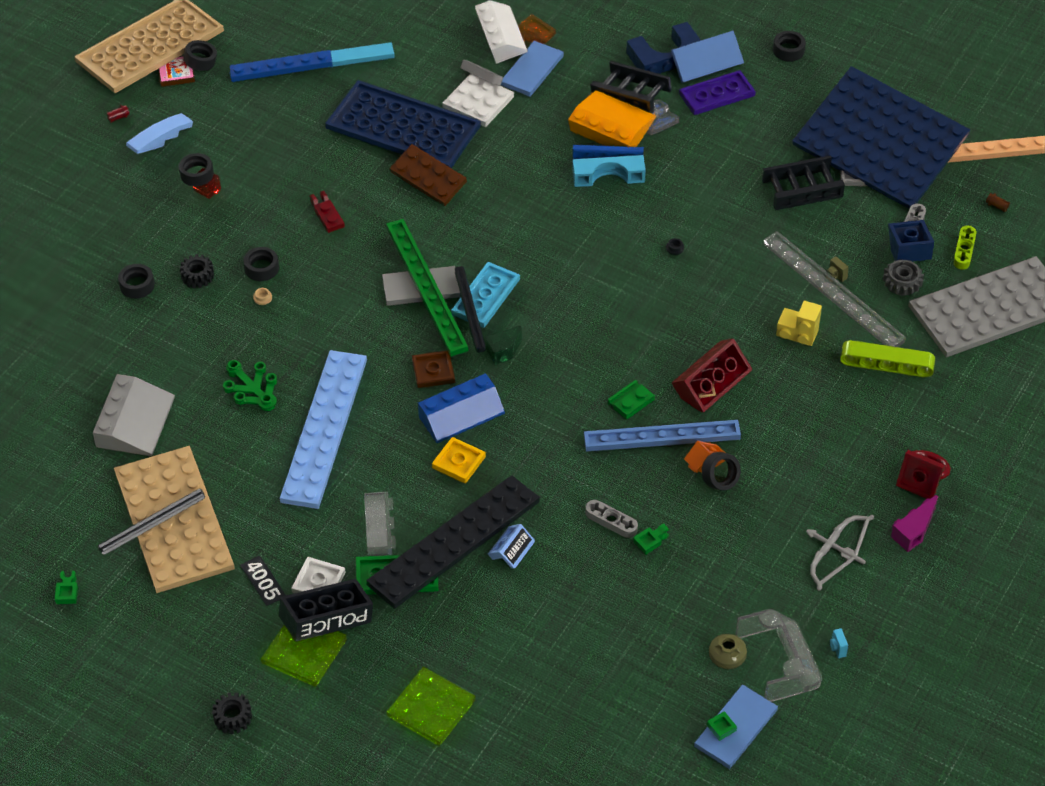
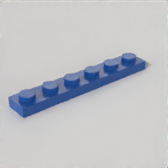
(281, 65)

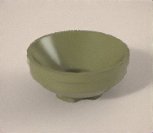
(725, 657)

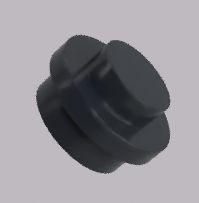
(675, 246)

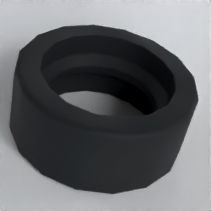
(200, 47)
(789, 54)
(196, 179)
(132, 271)
(262, 274)
(733, 471)

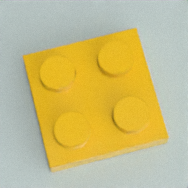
(458, 460)

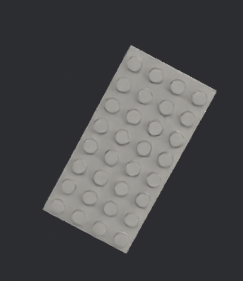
(984, 307)

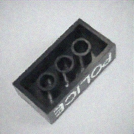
(325, 609)

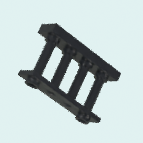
(635, 75)
(805, 195)

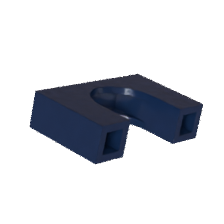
(650, 60)

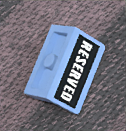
(512, 545)

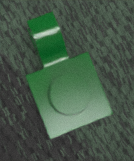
(649, 539)

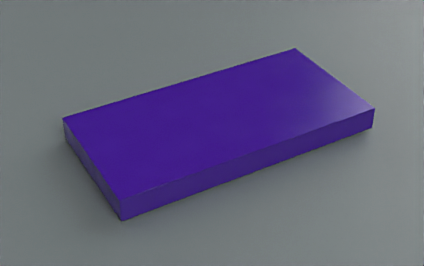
(717, 92)

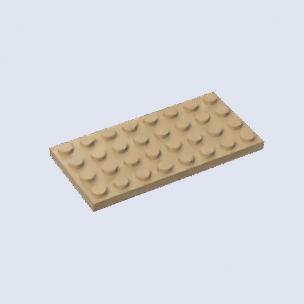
(147, 44)
(190, 542)

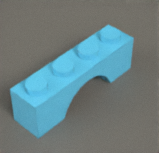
(627, 167)

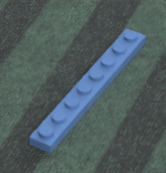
(662, 435)

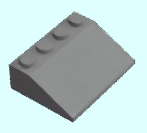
(132, 416)

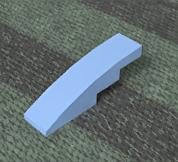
(155, 135)

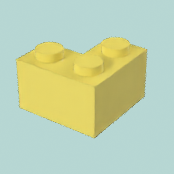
(800, 325)

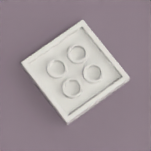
(478, 99)

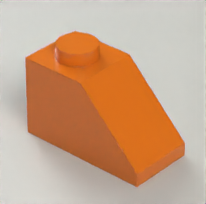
(699, 453)

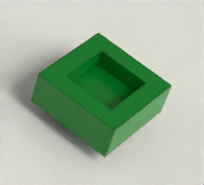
(721, 726)

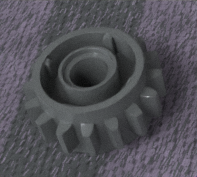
(903, 277)

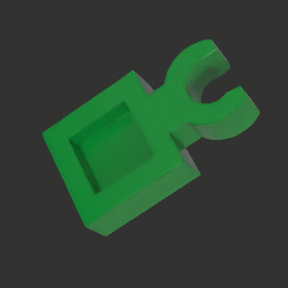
(67, 590)

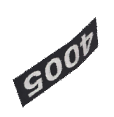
(263, 580)

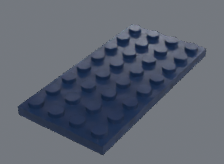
(399, 121)

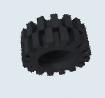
(197, 263)
(234, 723)

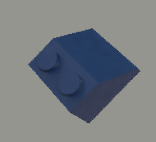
(910, 241)

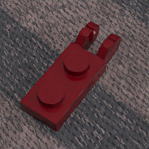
(327, 212)

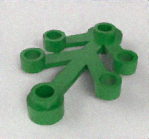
(266, 400)

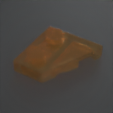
(536, 30)

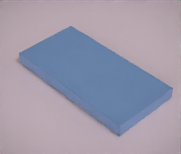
(707, 56)
(532, 68)
(750, 715)

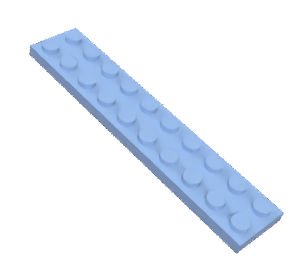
(323, 430)

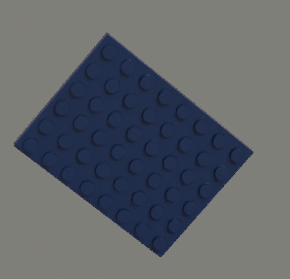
(881, 137)

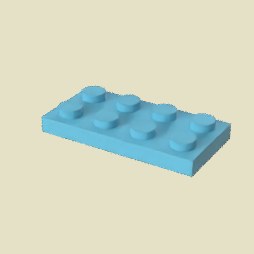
(488, 292)

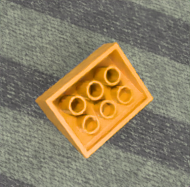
(610, 121)

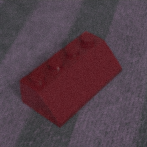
(721, 366)

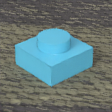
(838, 643)

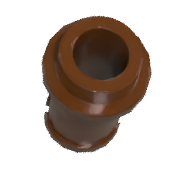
(997, 202)

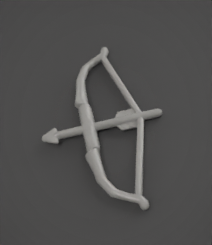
(847, 552)

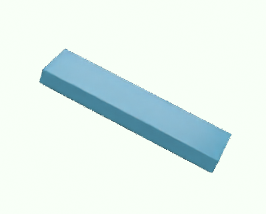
(362, 54)

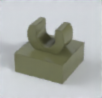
(838, 269)

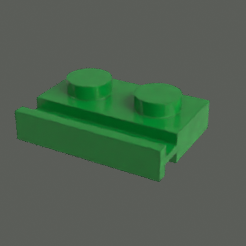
(631, 399)

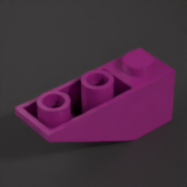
(913, 527)

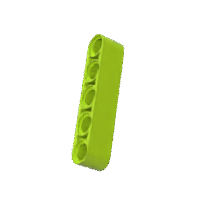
(887, 358)

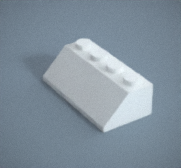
(500, 30)

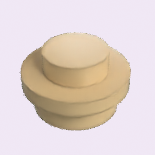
(262, 296)

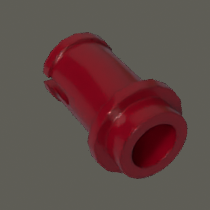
(118, 113)

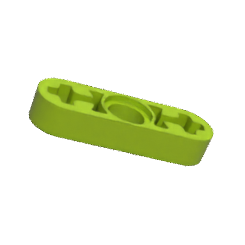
(962, 252)

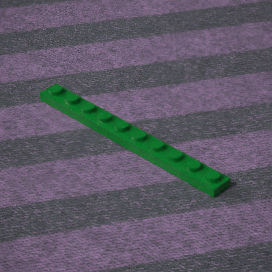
(427, 287)

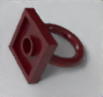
(922, 472)

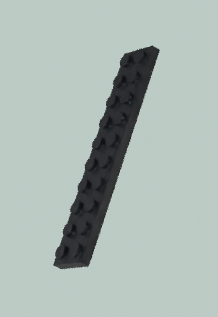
(452, 541)

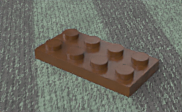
(428, 175)

